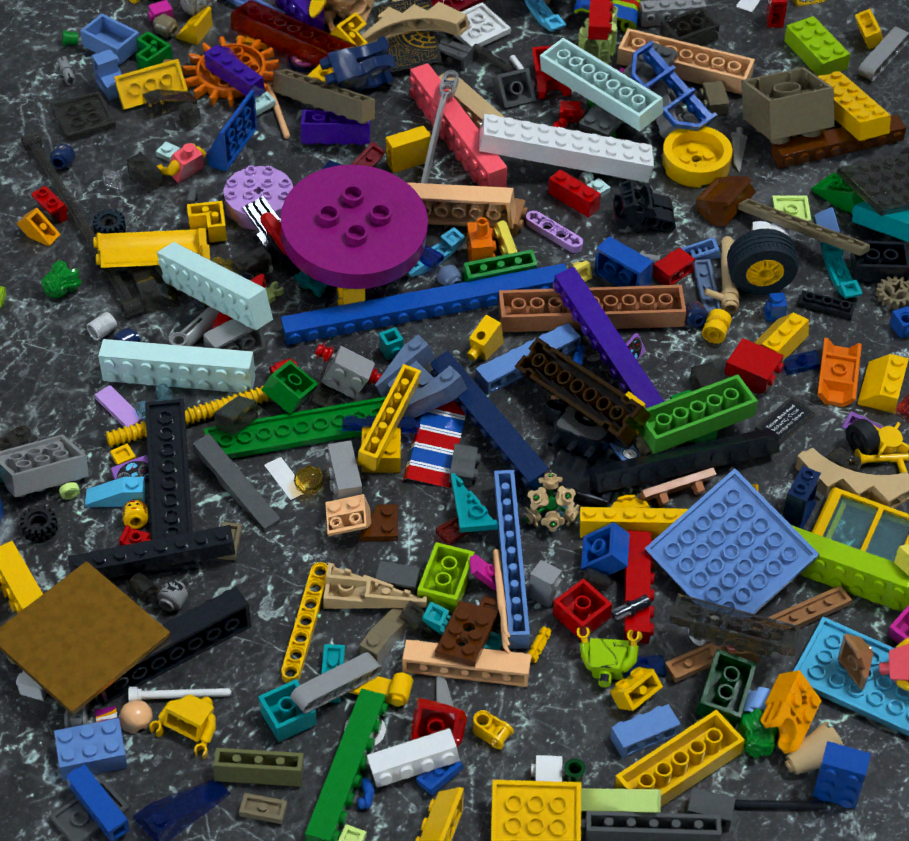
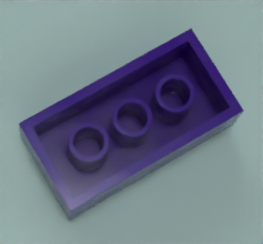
(300, 10)
(328, 128)

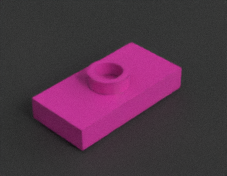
(483, 571)

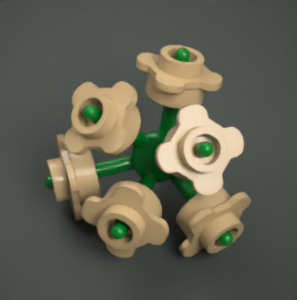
(540, 499)

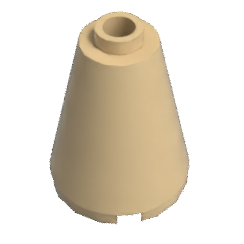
(812, 749)

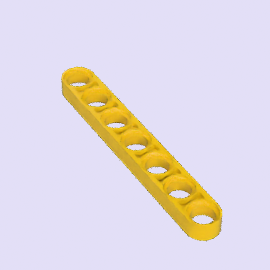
(305, 630)

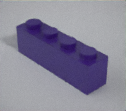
(228, 67)

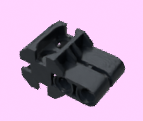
(644, 209)

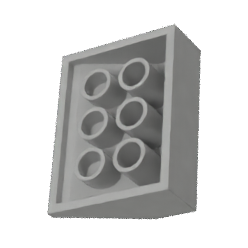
(42, 465)

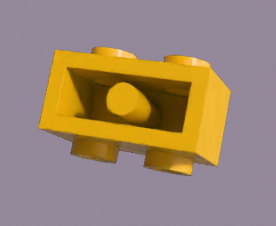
(636, 688)

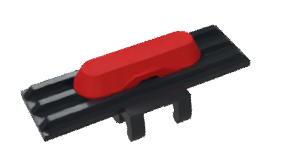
(269, 231)

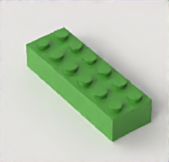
(698, 413)

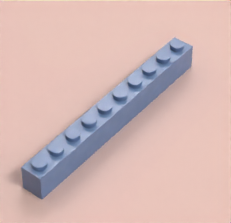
(511, 559)

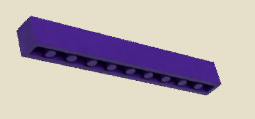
(604, 337)

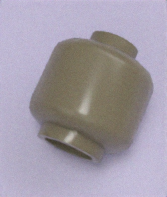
(165, 26)

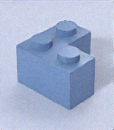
(105, 69)

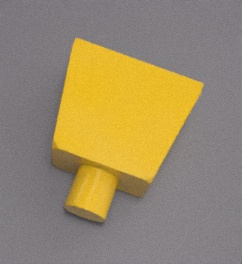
(485, 339)

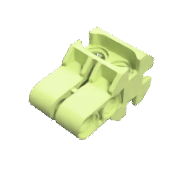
(599, 48)

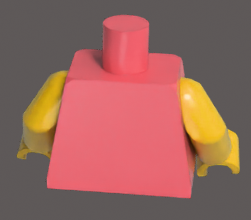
(184, 162)
(898, 665)

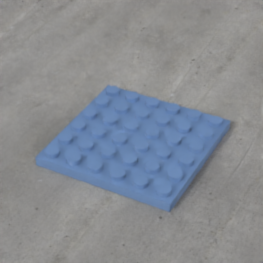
(732, 548)

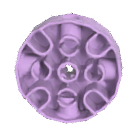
(252, 184)

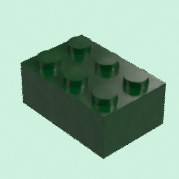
(726, 686)

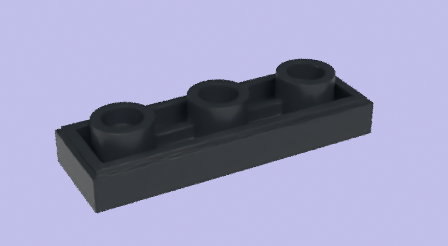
(826, 305)

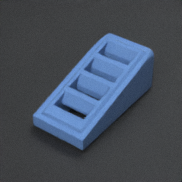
(711, 254)

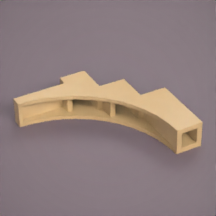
(415, 18)

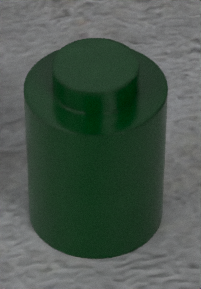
(574, 771)

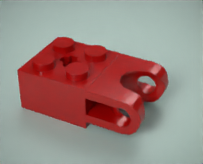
(544, 81)

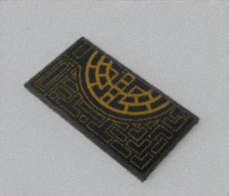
(414, 47)

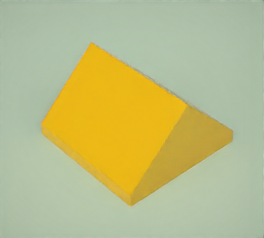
(196, 27)

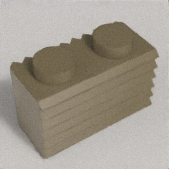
(715, 97)

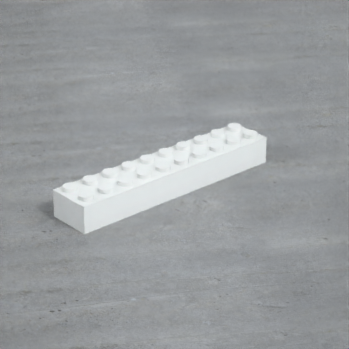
(566, 148)

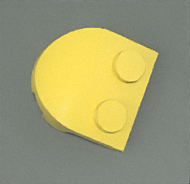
(504, 238)

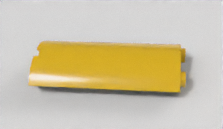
(142, 247)

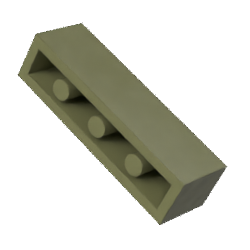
(258, 767)

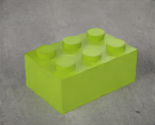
(446, 576)

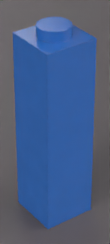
(97, 803)

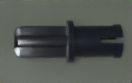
(630, 608)

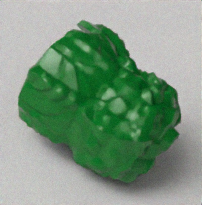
(60, 280)
(757, 738)

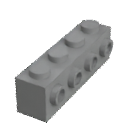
(654, 11)

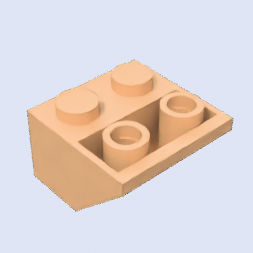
(347, 515)

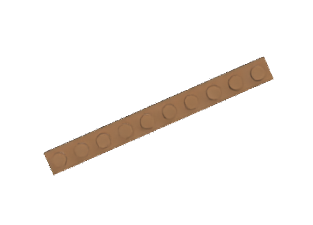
(798, 615)

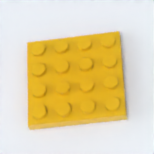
(536, 811)

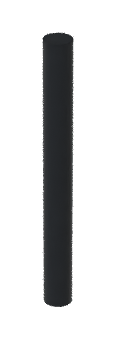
(778, 804)

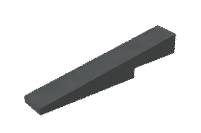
(235, 482)

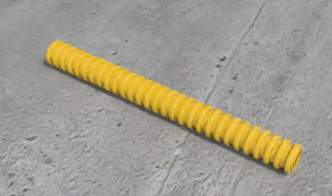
(191, 415)

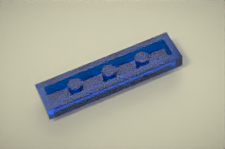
(353, 423)

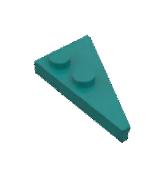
(470, 512)

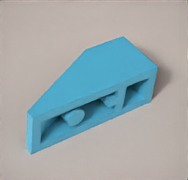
(116, 492)

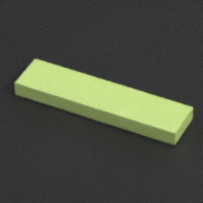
(621, 800)

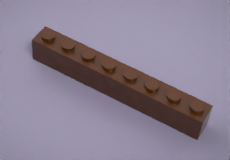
(832, 143)

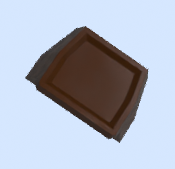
(721, 198)

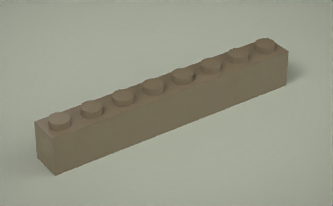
(324, 96)

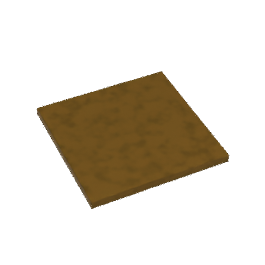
(80, 637)

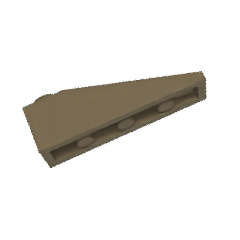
(384, 635)

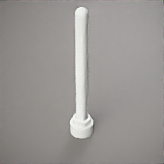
(138, 694)

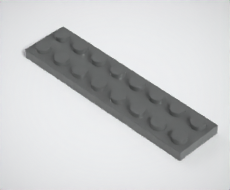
(605, 123)

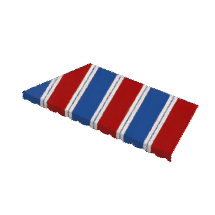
(434, 445)

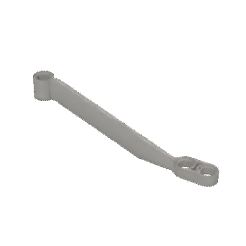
(445, 84)

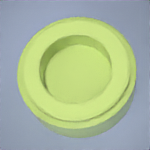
(69, 491)

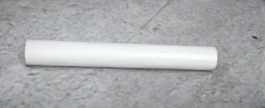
(518, 66)

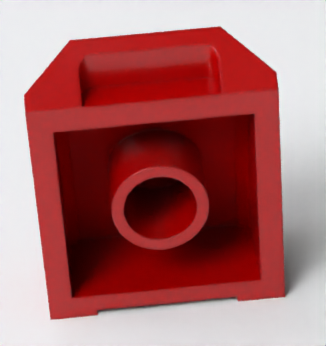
(435, 717)

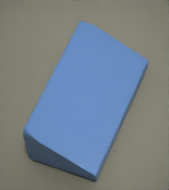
(827, 219)

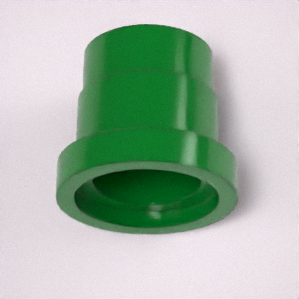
(69, 38)

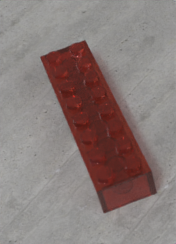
(285, 33)

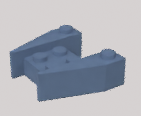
(431, 391)

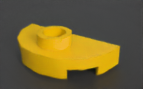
(629, 501)

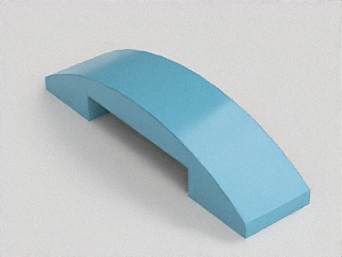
(545, 15)
(447, 246)

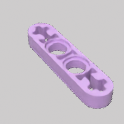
(570, 242)

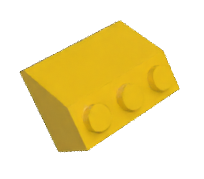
(785, 334)
(883, 382)
(444, 816)

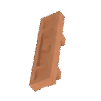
(661, 491)

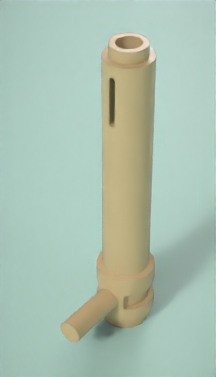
(729, 295)

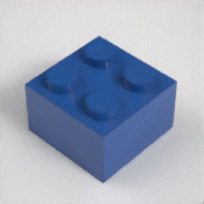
(606, 549)

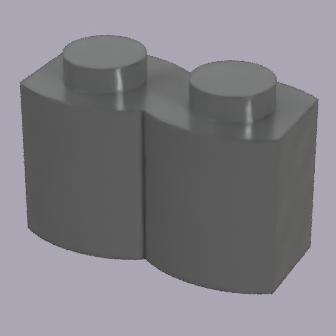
(464, 463)

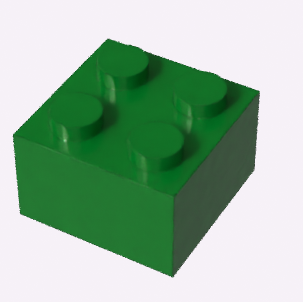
(289, 386)

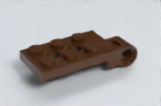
(467, 615)

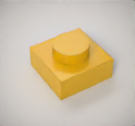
(122, 454)

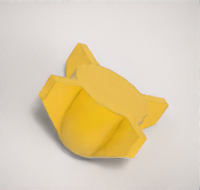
(891, 440)

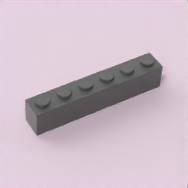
(651, 826)

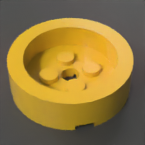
(685, 146)

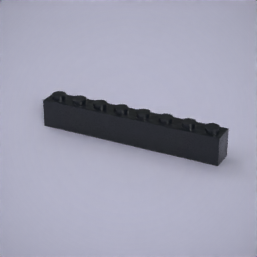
(158, 553)

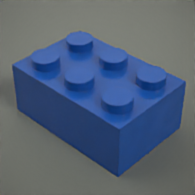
(622, 264)
(841, 775)

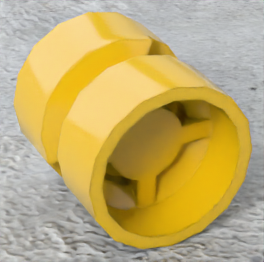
(716, 326)

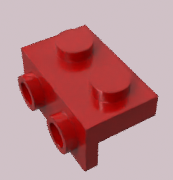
(51, 203)

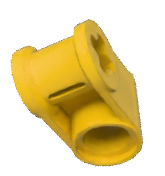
(495, 730)

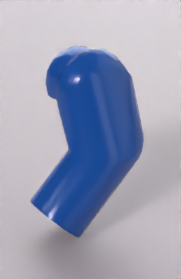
(366, 802)

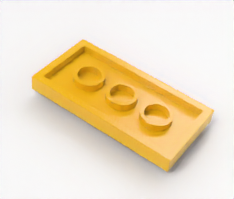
(160, 76)

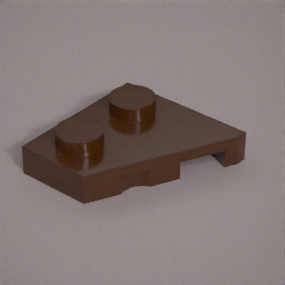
(383, 524)

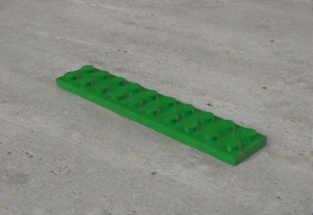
(294, 429)

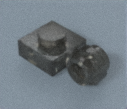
(413, 617)

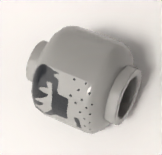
(172, 596)

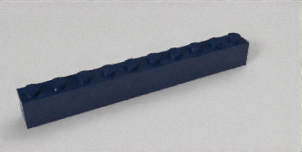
(495, 426)

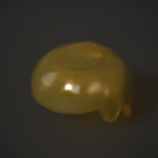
(309, 480)

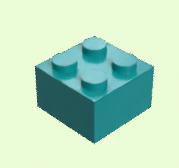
(282, 712)

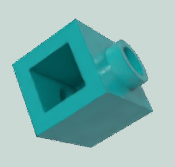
(390, 343)

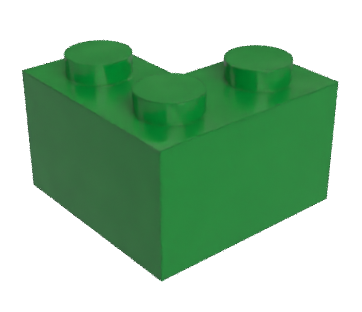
(152, 50)

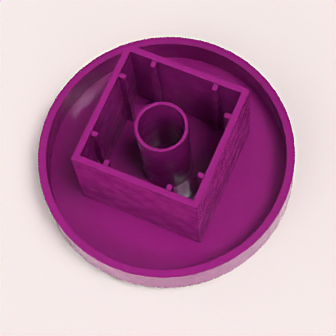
(353, 226)

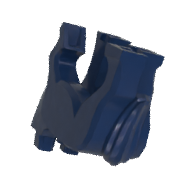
(354, 66)

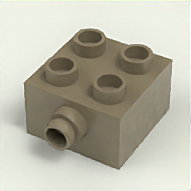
(788, 104)

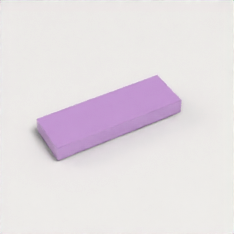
(118, 406)

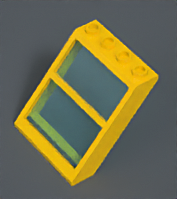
(863, 524)

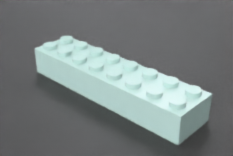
(601, 84)
(215, 285)
(177, 366)

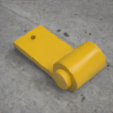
(396, 690)

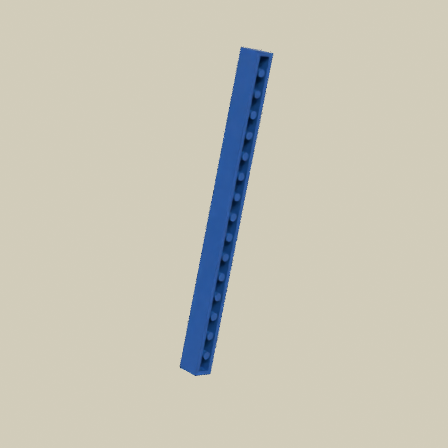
(412, 305)

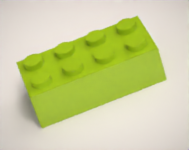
(816, 46)

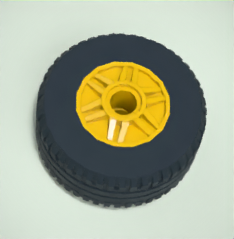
(762, 261)

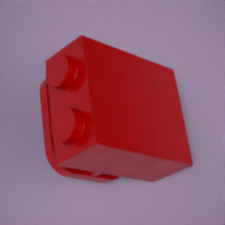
(754, 365)

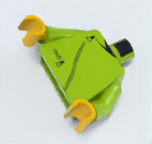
(609, 657)

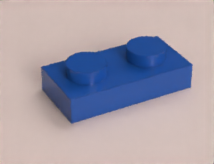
(436, 778)

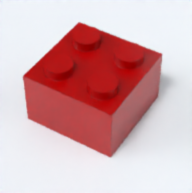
(582, 608)

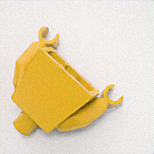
(190, 718)

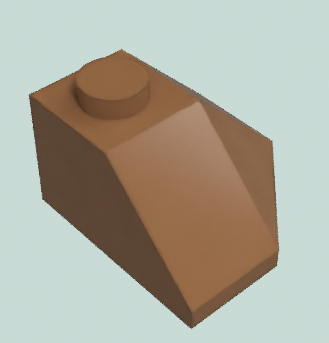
(856, 658)

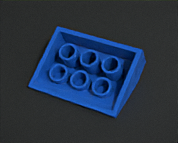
(234, 135)

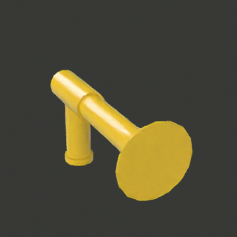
(900, 458)

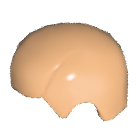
(135, 716)

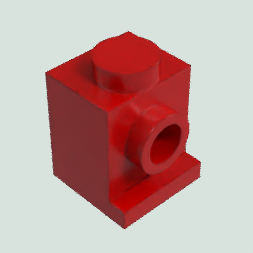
(571, 111)
(132, 536)

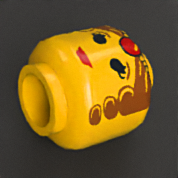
(135, 514)

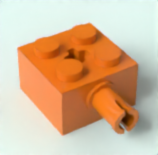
(480, 240)

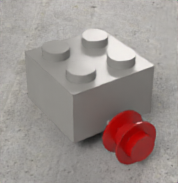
(346, 370)

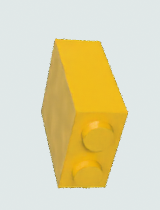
(407, 149)

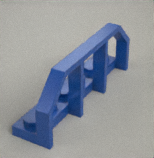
(674, 83)

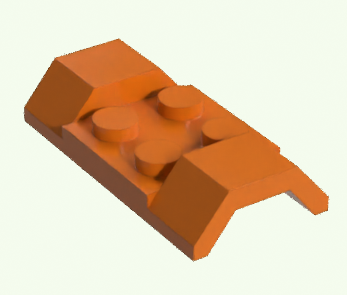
(839, 374)

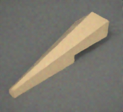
(353, 591)

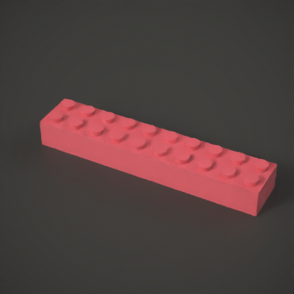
(456, 129)

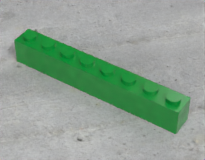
(347, 767)

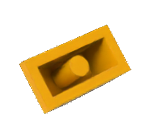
(38, 227)

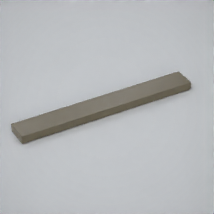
(804, 227)

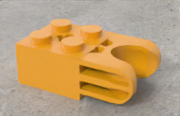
(791, 709)

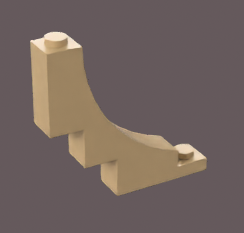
(883, 489)

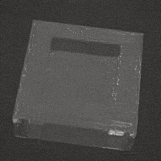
(112, 179)

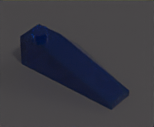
(174, 813)

